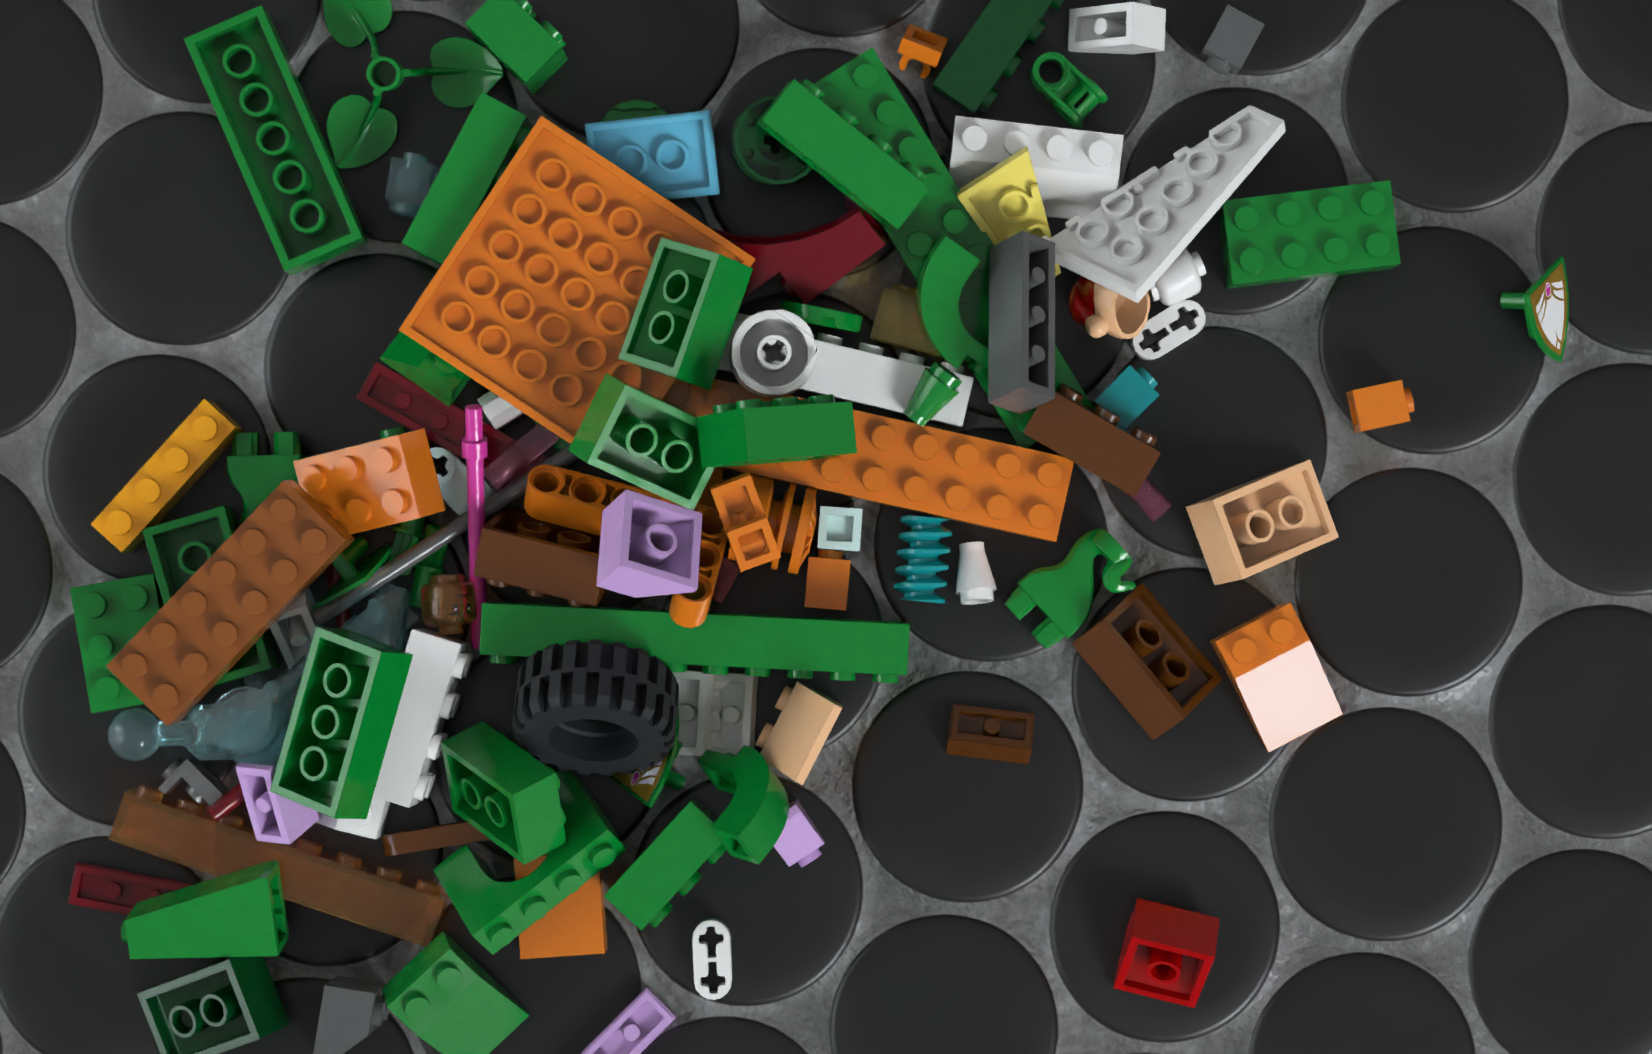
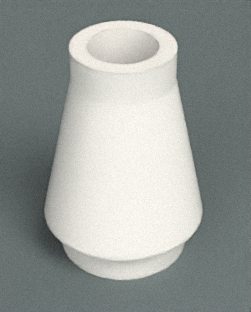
(974, 576)

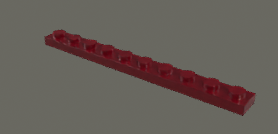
(446, 426)

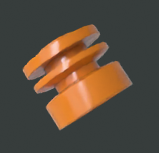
(790, 522)

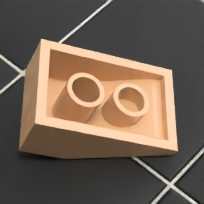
(1262, 522)
(799, 731)

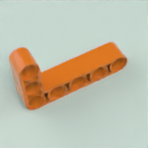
(578, 503)

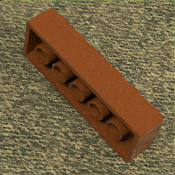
(230, 602)

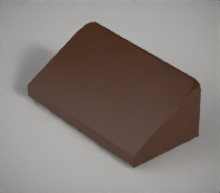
(990, 733)

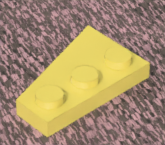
(1007, 200)

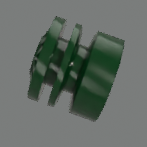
(755, 157)

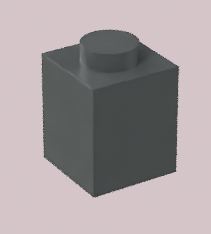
(1231, 41)

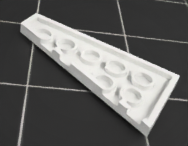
(1161, 211)

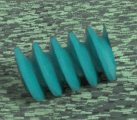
(922, 559)

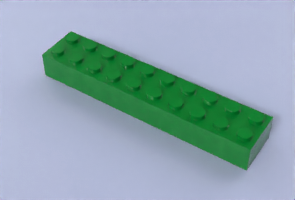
(719, 643)

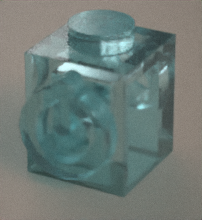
(409, 183)

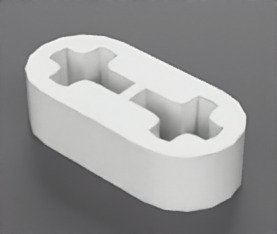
(1173, 339)
(701, 959)

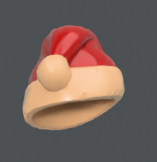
(1106, 311)

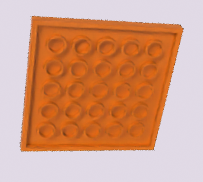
(552, 280)

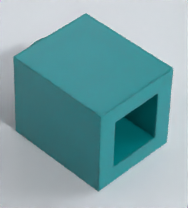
(1129, 394)

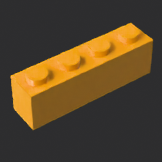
(167, 476)

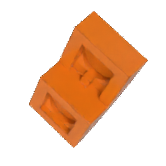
(744, 521)

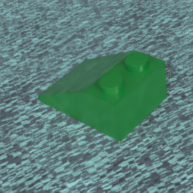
(452, 1001)

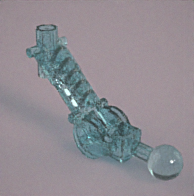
(247, 721)

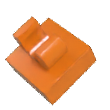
(921, 46)

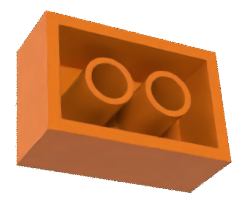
(374, 482)

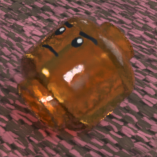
(448, 603)

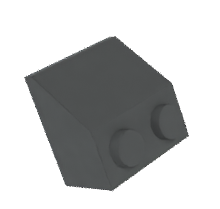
(348, 1014)

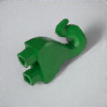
(257, 474)
(1066, 589)

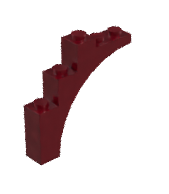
(814, 257)

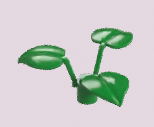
(360, 129)

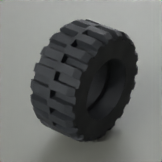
(595, 707)

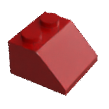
(1167, 953)

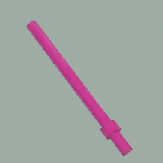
(474, 451)

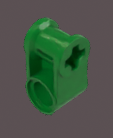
(1068, 89)

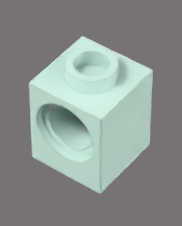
(839, 528)

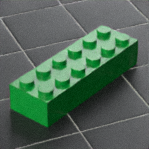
(276, 140)

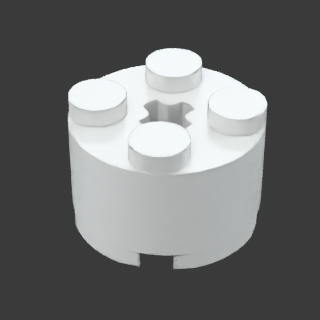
(765, 330)

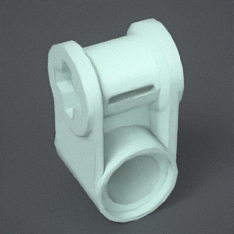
(454, 484)

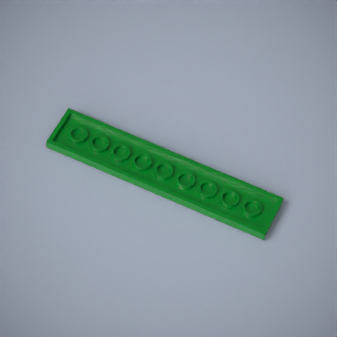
(874, 100)

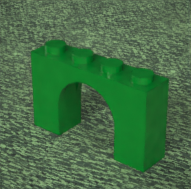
(503, 910)

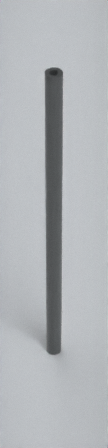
(433, 542)

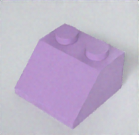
(648, 547)

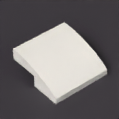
(716, 712)

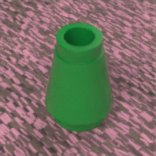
(932, 393)

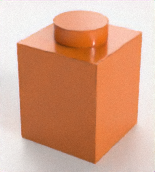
(1380, 406)
(827, 580)

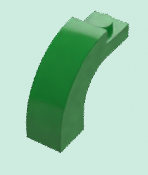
(938, 305)
(758, 807)

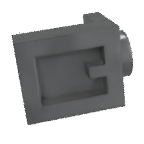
(202, 783)

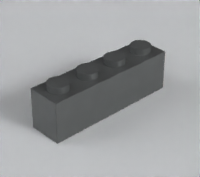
(1021, 323)

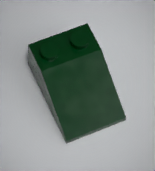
(214, 1007)

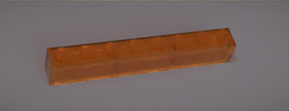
(307, 875)

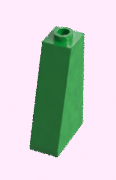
(214, 918)

